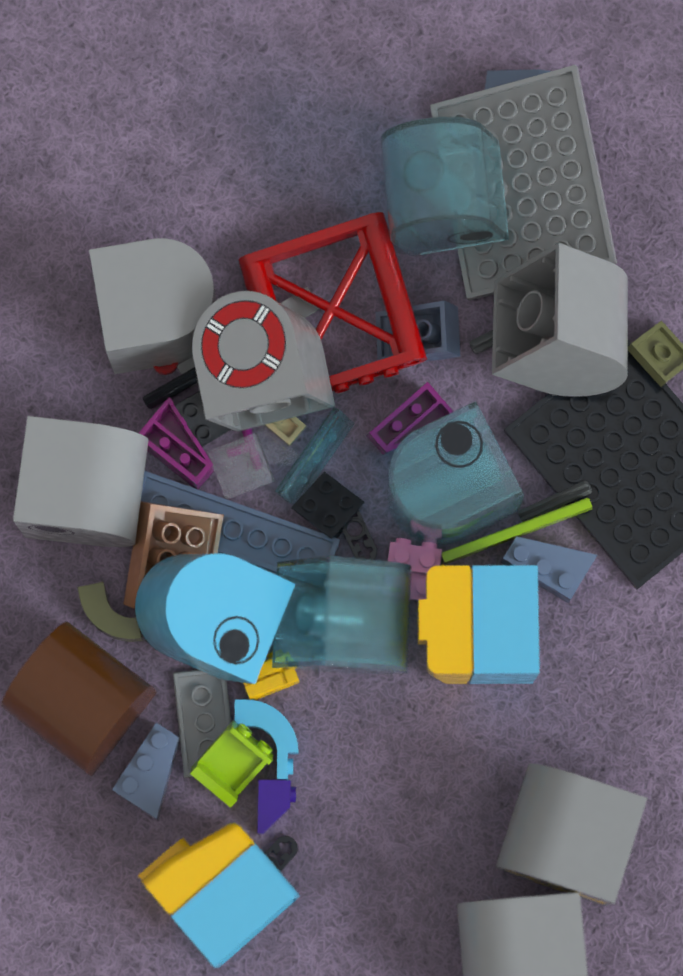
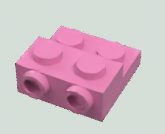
(421, 560)

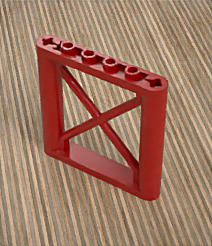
(375, 239)

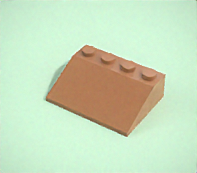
(166, 533)

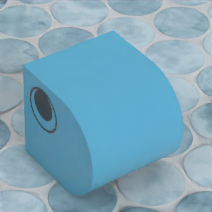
(212, 613)

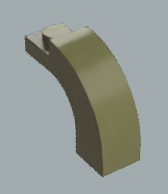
(98, 610)

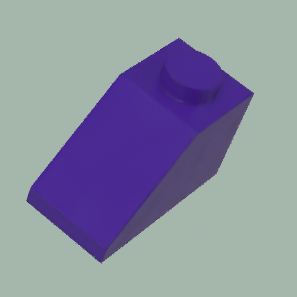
(273, 802)

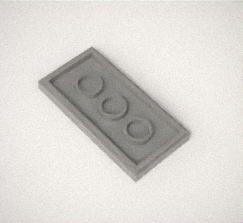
(201, 713)

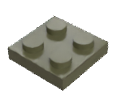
(659, 353)

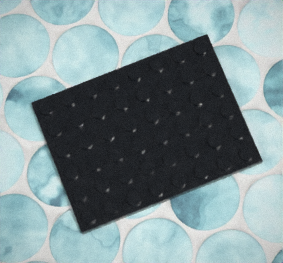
(631, 457)

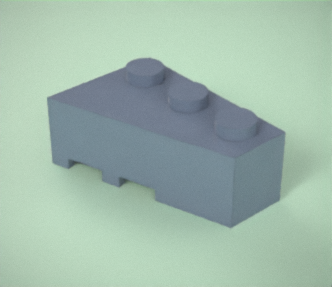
(558, 567)
(149, 771)

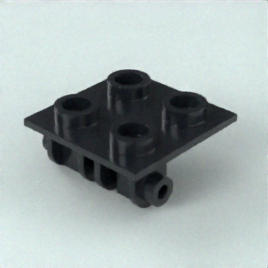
(193, 413)
(328, 505)

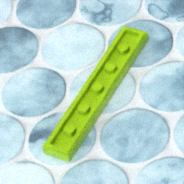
(517, 530)

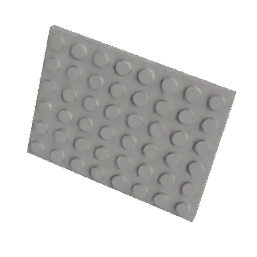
(546, 172)

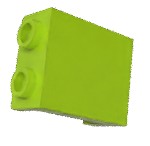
(231, 762)

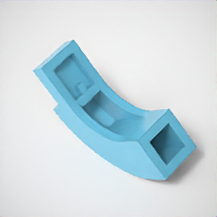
(268, 719)

